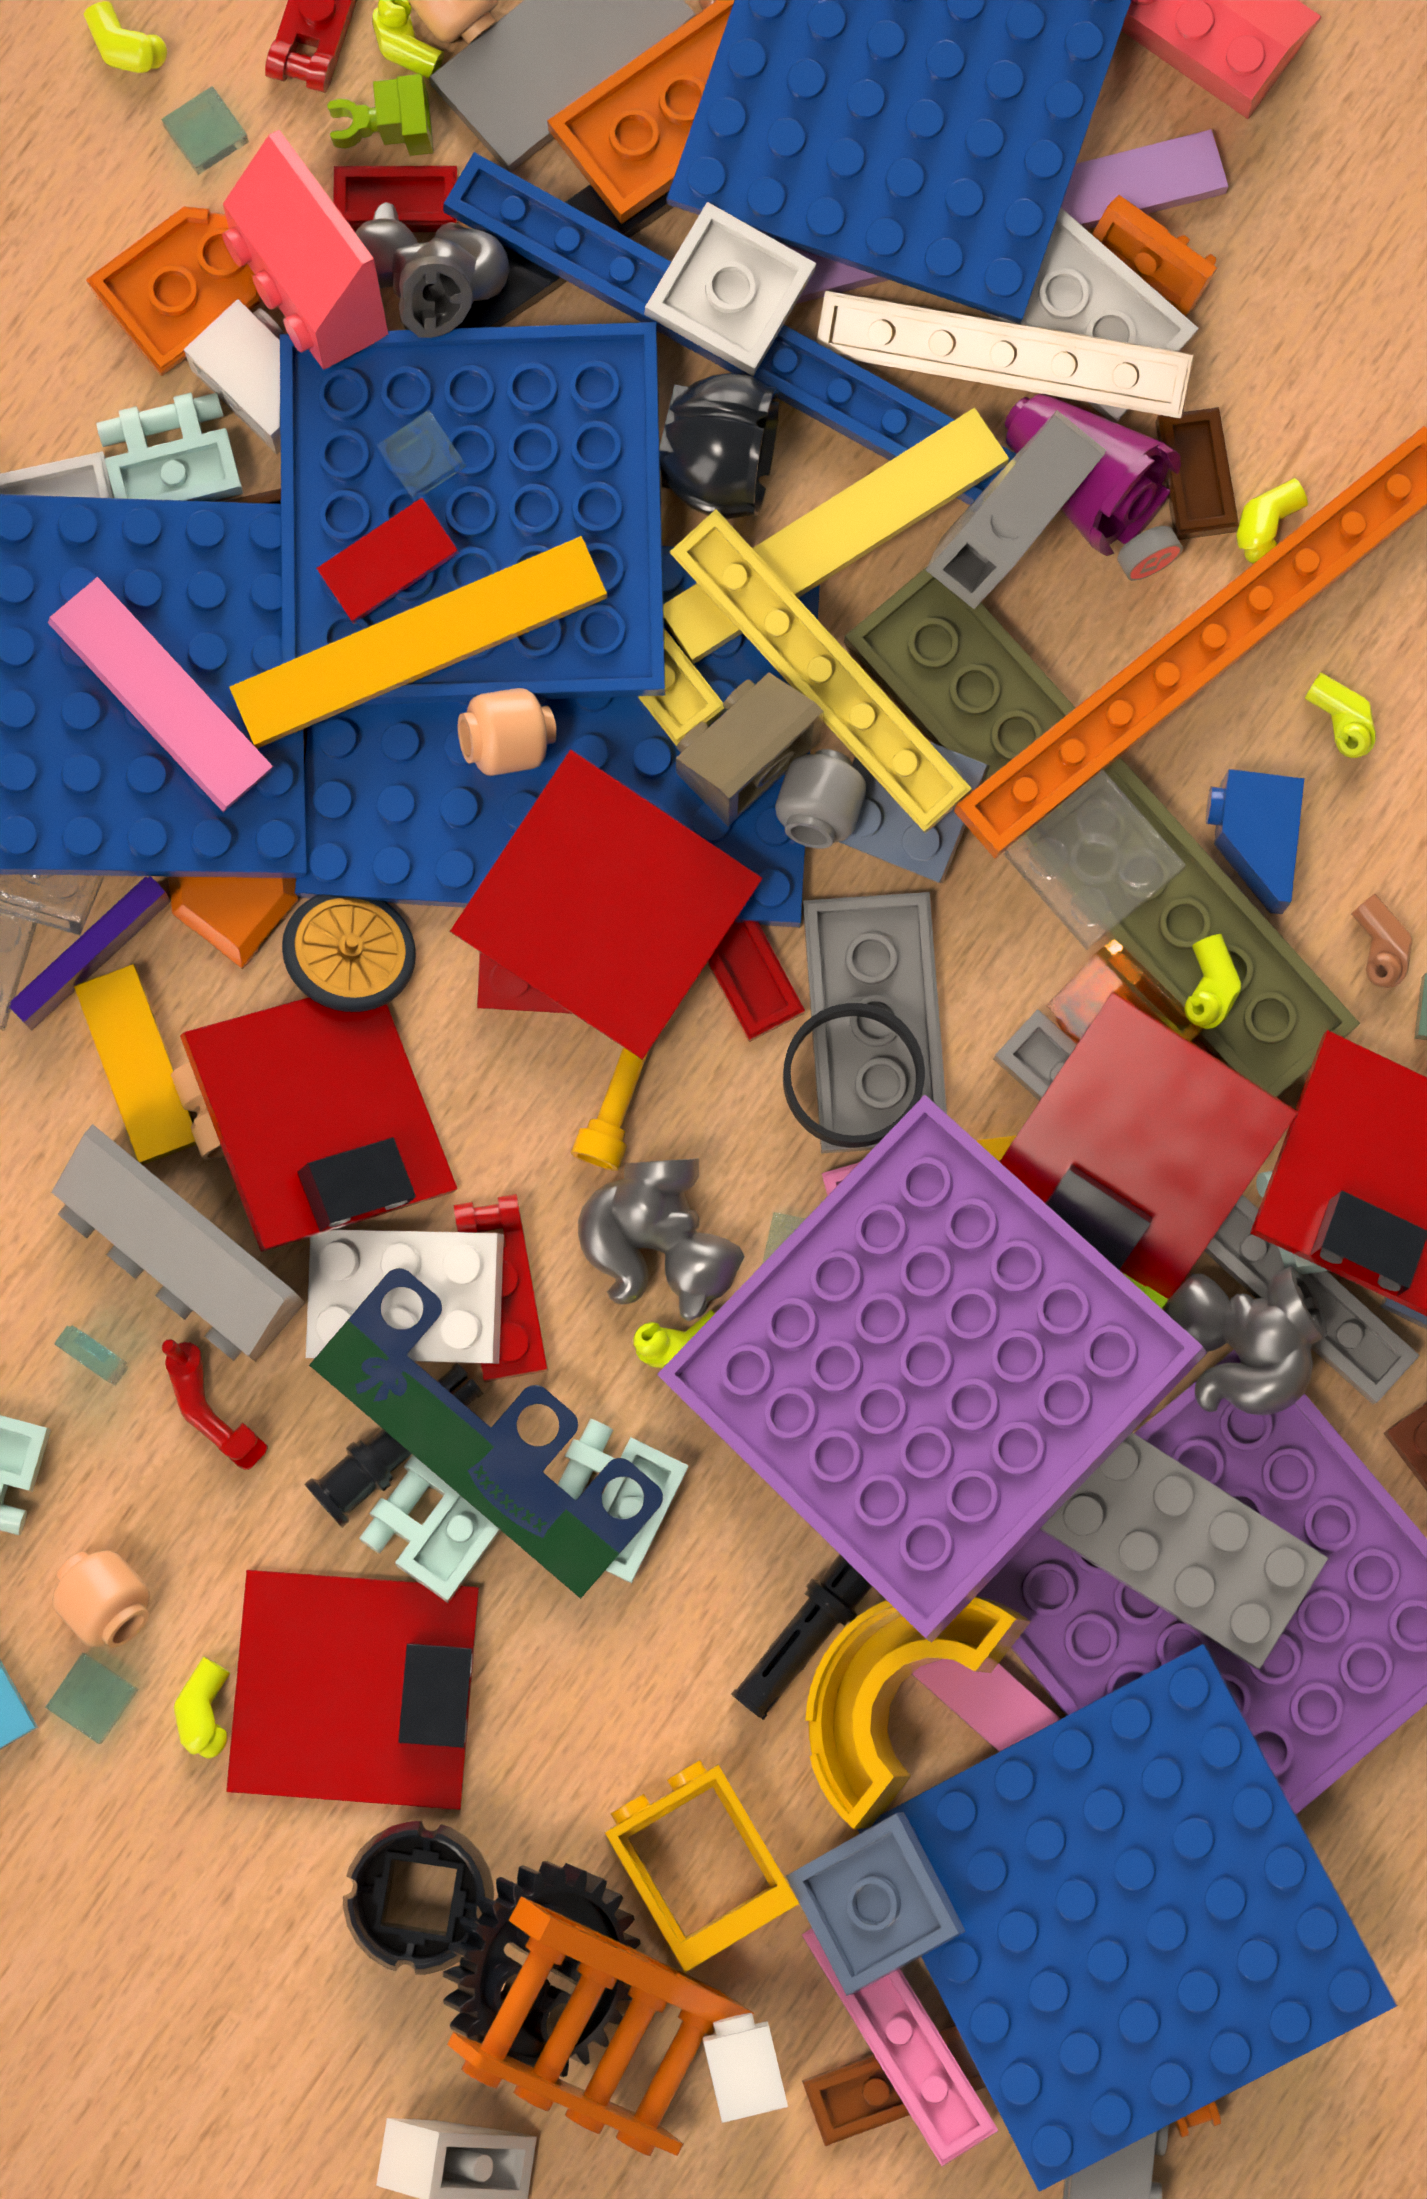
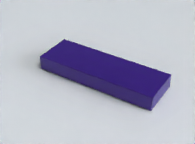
(89, 952)

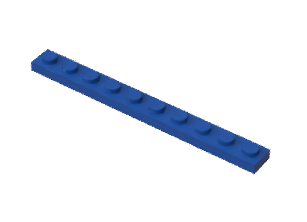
(629, 273)

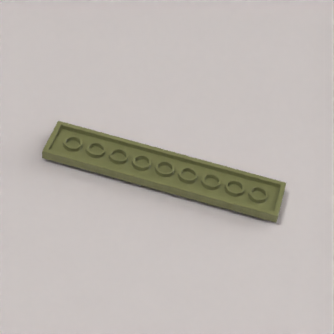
(990, 702)

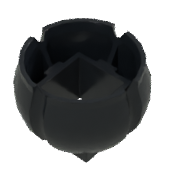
(720, 443)
(372, 1880)

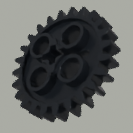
(487, 1967)

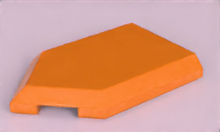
(173, 285)
(232, 911)

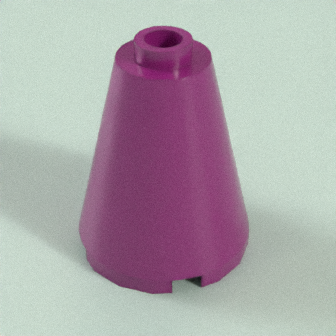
(1122, 488)

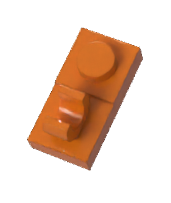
(1155, 254)

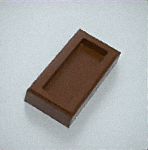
(1202, 491)

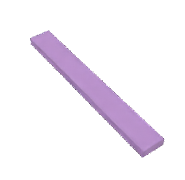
(1147, 177)

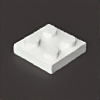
(730, 288)

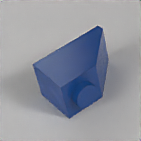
(1259, 831)

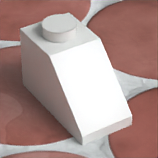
(242, 364)
(744, 2068)
(455, 2160)

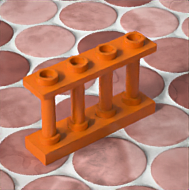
(601, 1965)

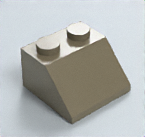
(748, 745)

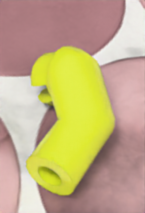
(398, 41)
(123, 47)
(1261, 518)
(1349, 714)
(1218, 986)
(659, 1344)
(194, 1710)

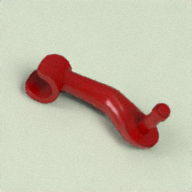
(187, 1378)

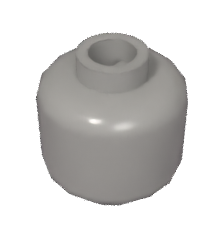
(820, 799)

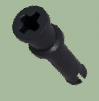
(370, 1464)
(829, 1603)

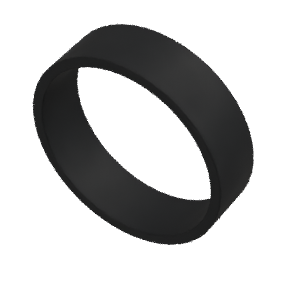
(844, 1010)

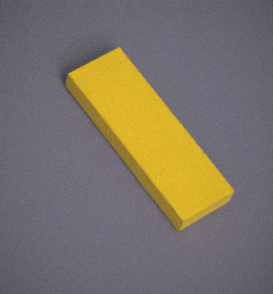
(136, 1063)

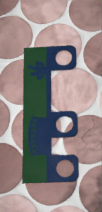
(481, 1462)

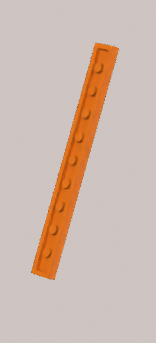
(1199, 649)

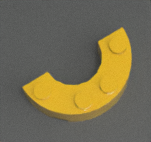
(860, 1679)

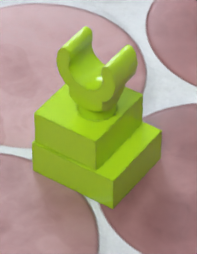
(398, 115)

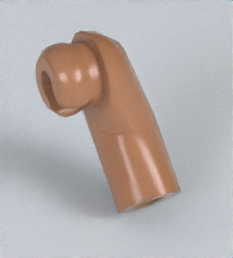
(1389, 944)

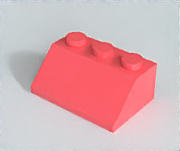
(1224, 44)
(303, 255)

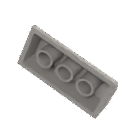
(175, 1245)

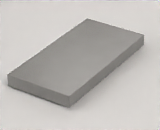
(544, 61)
(883, 957)

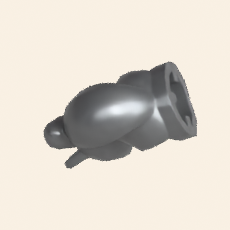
(435, 277)
(653, 1213)
(1267, 1334)

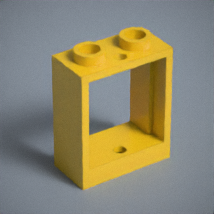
(733, 1924)

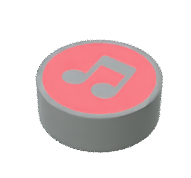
(1149, 552)

